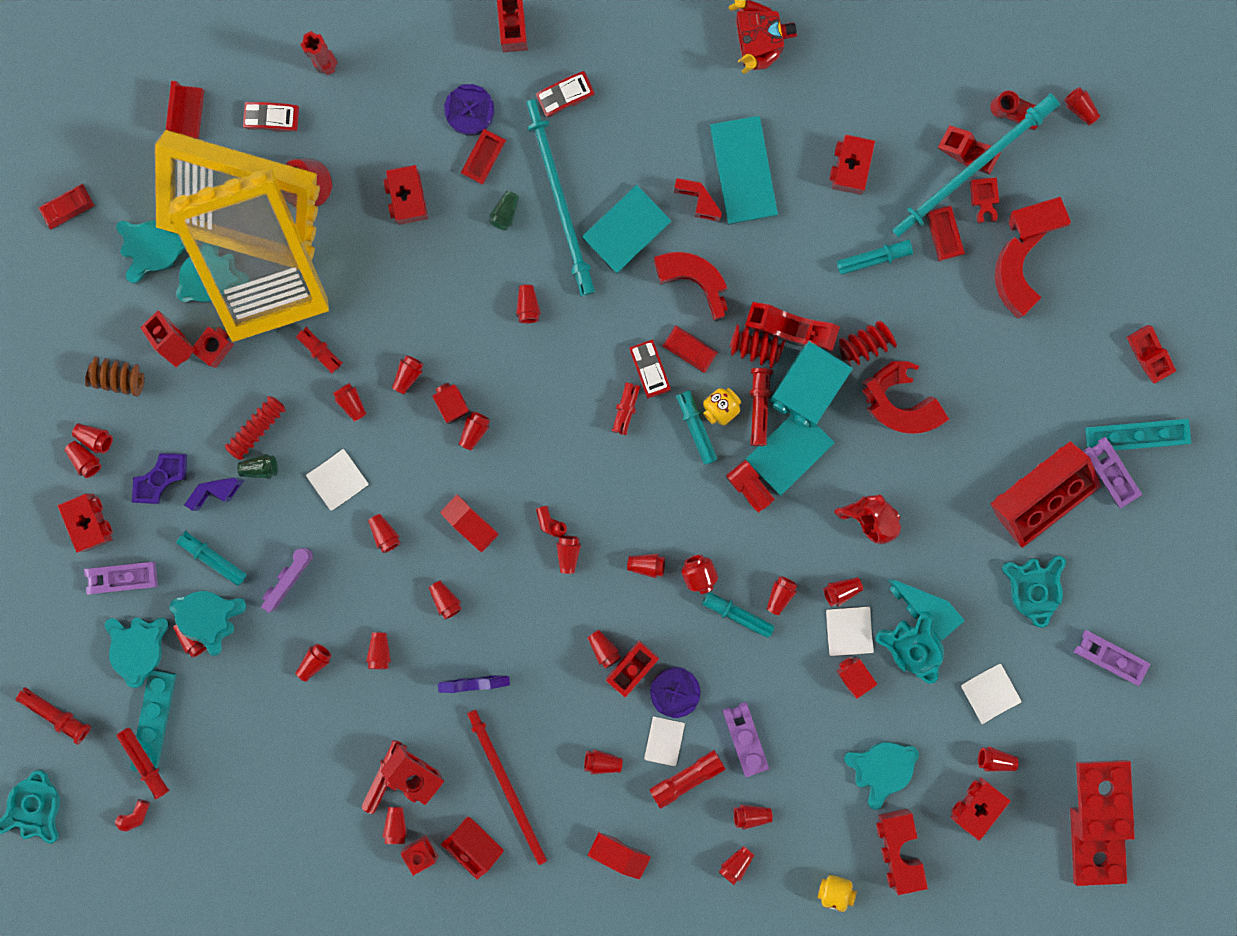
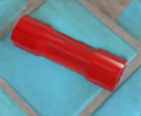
(317, 50)
(672, 788)

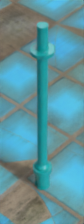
(1032, 118)
(580, 268)

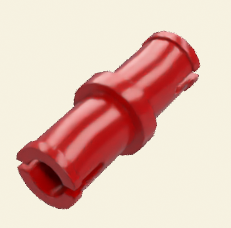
(319, 350)
(626, 409)

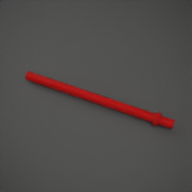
(479, 728)

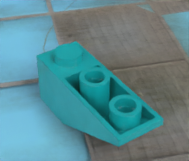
(945, 616)

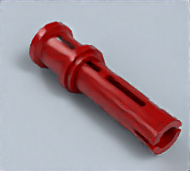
(760, 394)
(62, 721)

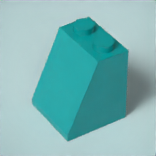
(810, 385)

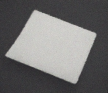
(337, 480)
(849, 631)
(991, 693)

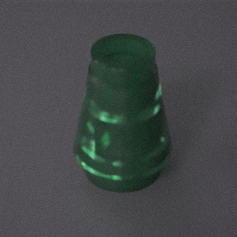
(504, 211)
(258, 467)

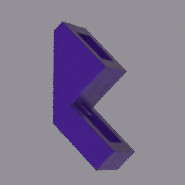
(223, 489)

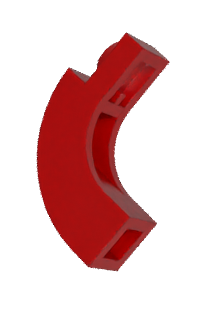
(696, 269)
(1009, 276)
(791, 327)
(913, 420)

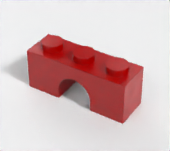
(896, 829)

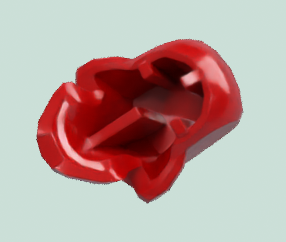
(876, 517)

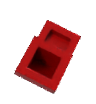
(964, 148)
(706, 207)
(469, 523)
(619, 857)

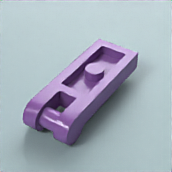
(1113, 473)
(122, 577)
(287, 578)
(1113, 658)
(746, 740)

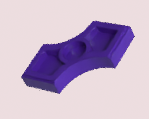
(166, 471)
(476, 683)

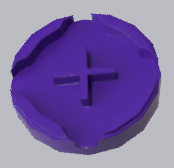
(469, 109)
(675, 692)

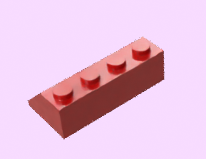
(1046, 493)

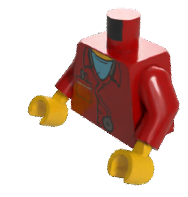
(760, 34)

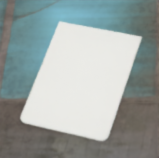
(664, 741)

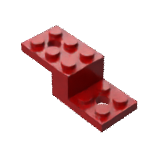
(1102, 822)

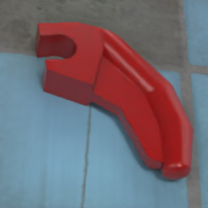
(893, 374)

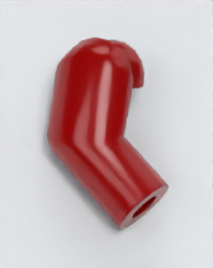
(548, 524)
(135, 819)

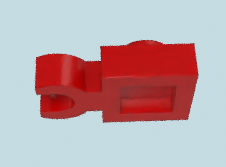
(985, 194)

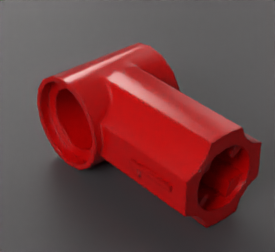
(1016, 110)
(746, 481)

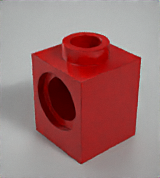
(202, 346)
(450, 402)
(856, 676)
(419, 855)

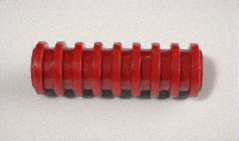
(255, 428)

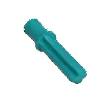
(875, 257)
(696, 427)
(211, 558)
(737, 614)

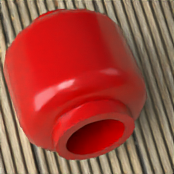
(699, 574)

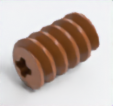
(114, 377)

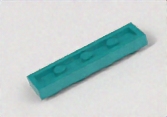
(1141, 434)
(155, 714)

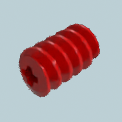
(866, 342)
(756, 347)

